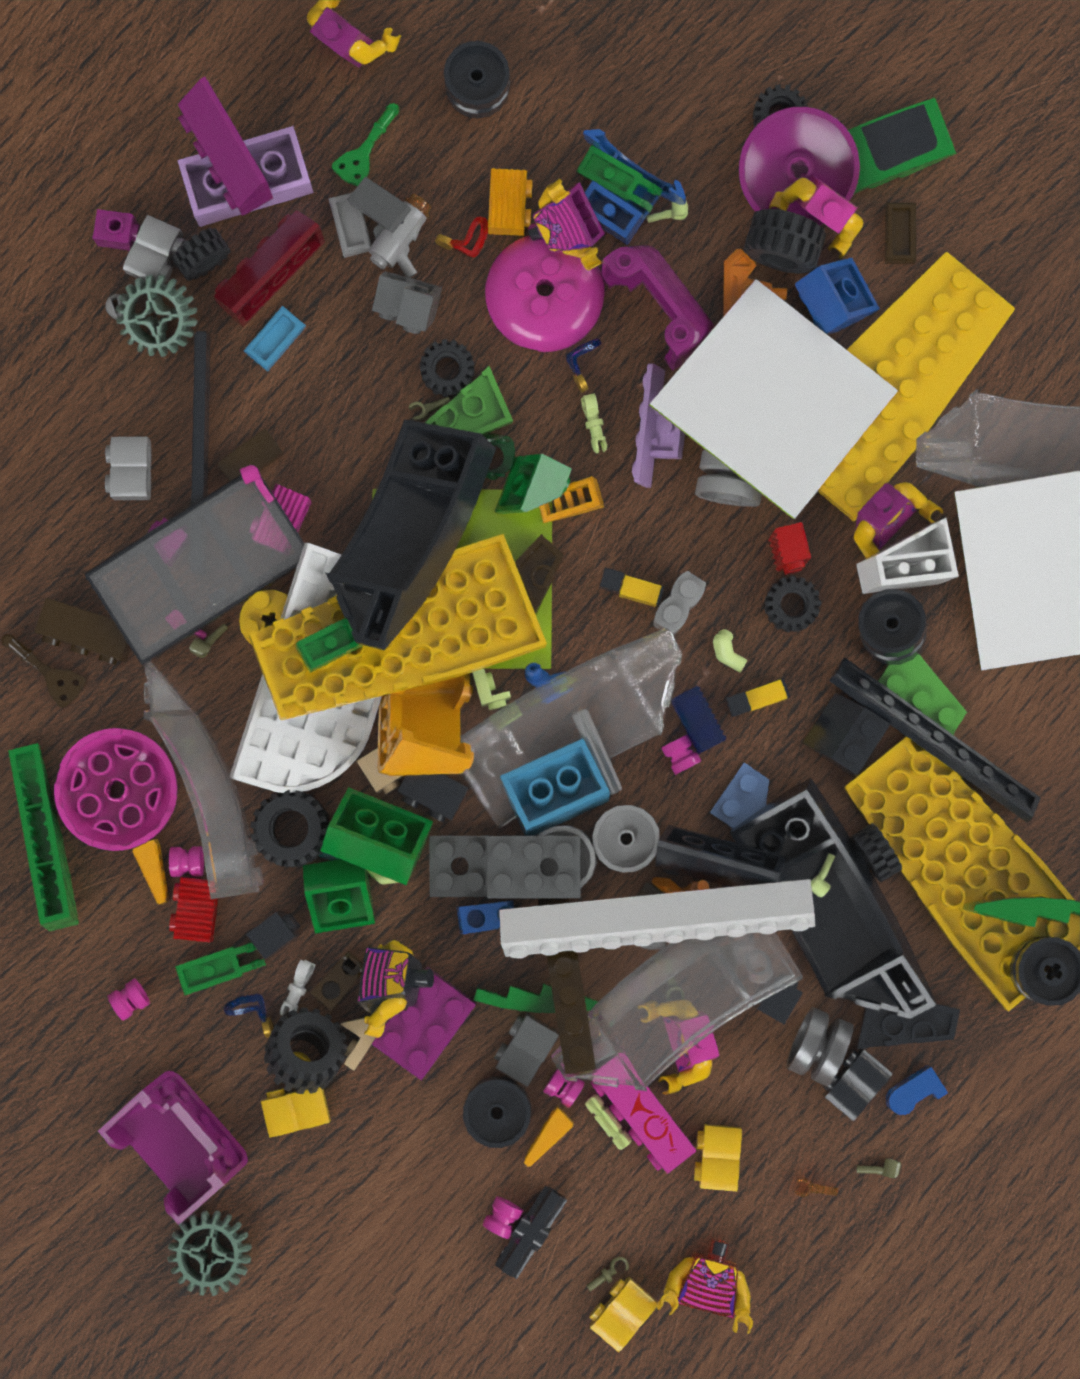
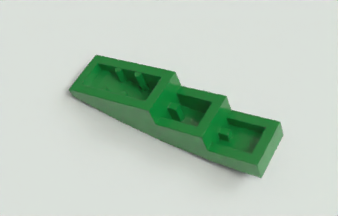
(524, 1000)

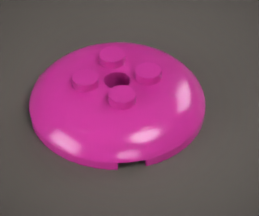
(538, 320)
(86, 783)

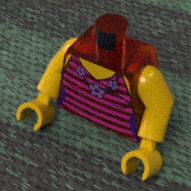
(710, 1286)

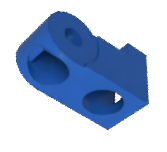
(481, 916)
(914, 1088)

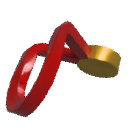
(448, 243)

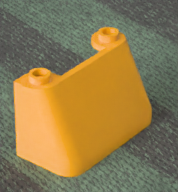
(423, 730)

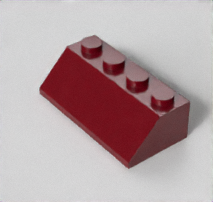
(269, 267)

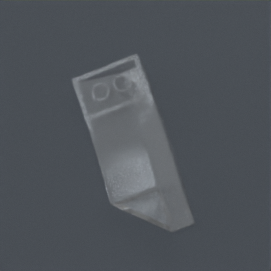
(1001, 441)
(620, 689)
(213, 795)
(678, 1002)

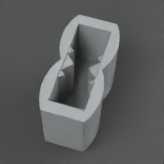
(153, 249)
(129, 468)
(683, 597)

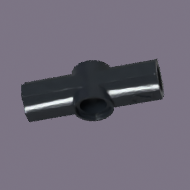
(531, 1232)

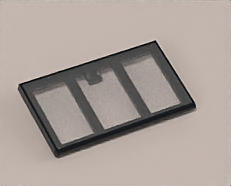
(196, 567)

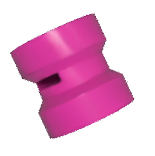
(681, 755)
(182, 861)
(128, 999)
(569, 1091)
(503, 1215)

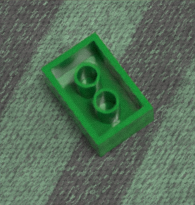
(376, 836)

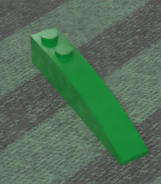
(43, 839)

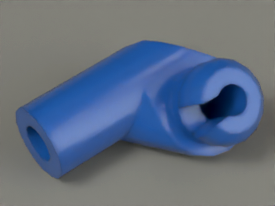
(537, 676)

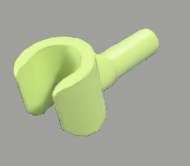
(678, 212)
(818, 884)

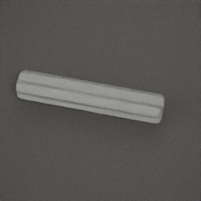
(593, 741)

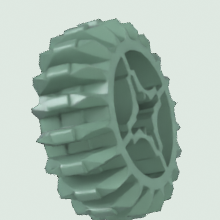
(155, 303)
(195, 1251)

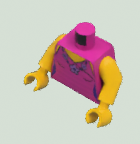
(824, 205)
(693, 1065)

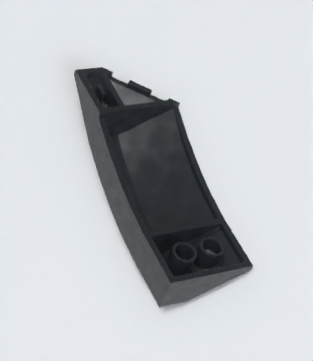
(409, 529)
(856, 936)

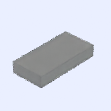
(349, 226)

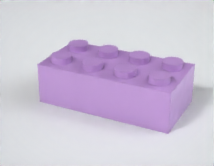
(277, 158)

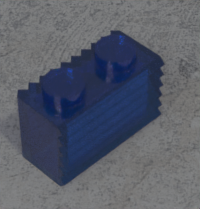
(698, 719)

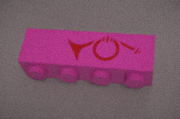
(649, 1125)

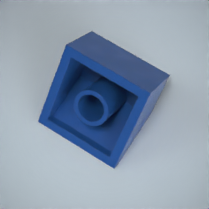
(836, 296)

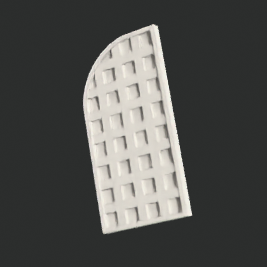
(310, 747)

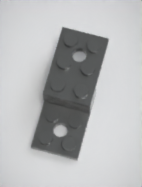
(505, 866)

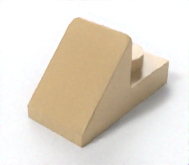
(357, 1049)

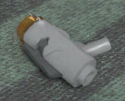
(394, 246)

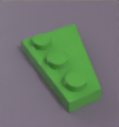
(476, 407)
(925, 691)

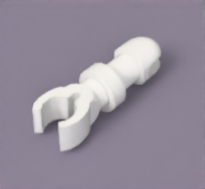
(302, 975)

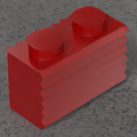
(790, 548)
(195, 911)

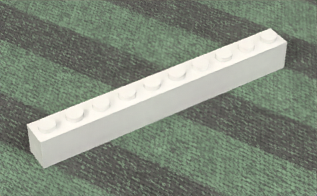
(657, 918)

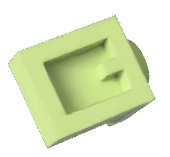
(484, 685)

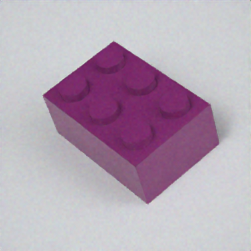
(424, 1030)

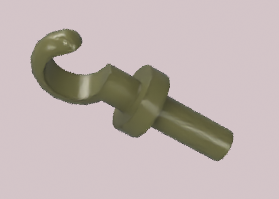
(606, 1274)

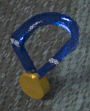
(571, 360)
(261, 1010)

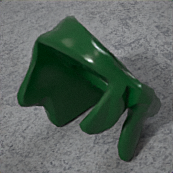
(507, 446)

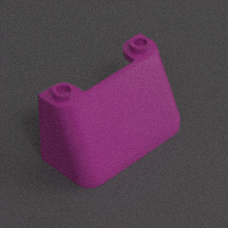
(646, 265)
(178, 1142)

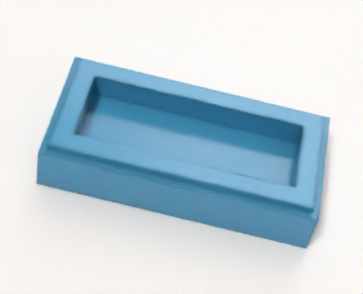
(274, 338)

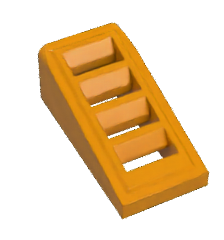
(578, 486)
(151, 864)
(553, 1130)

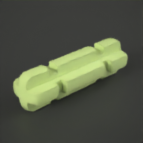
(608, 1121)

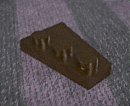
(538, 568)

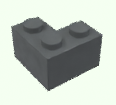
(407, 300)
(527, 1048)

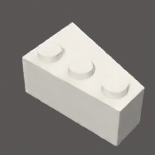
(912, 562)

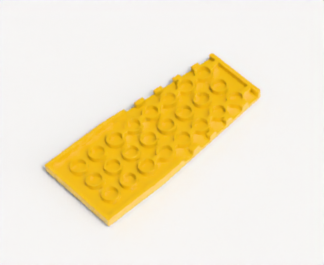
(925, 352)
(466, 624)
(958, 855)

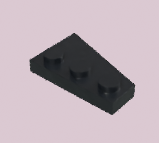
(888, 1029)

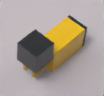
(632, 588)
(757, 698)

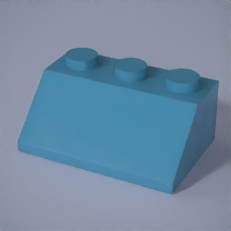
(555, 788)

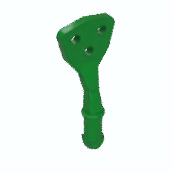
(362, 153)

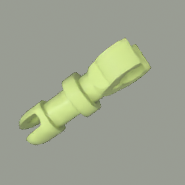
(591, 411)

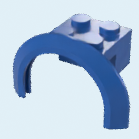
(613, 213)

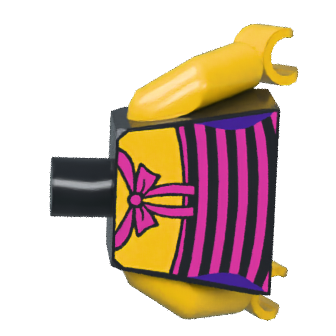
(390, 983)

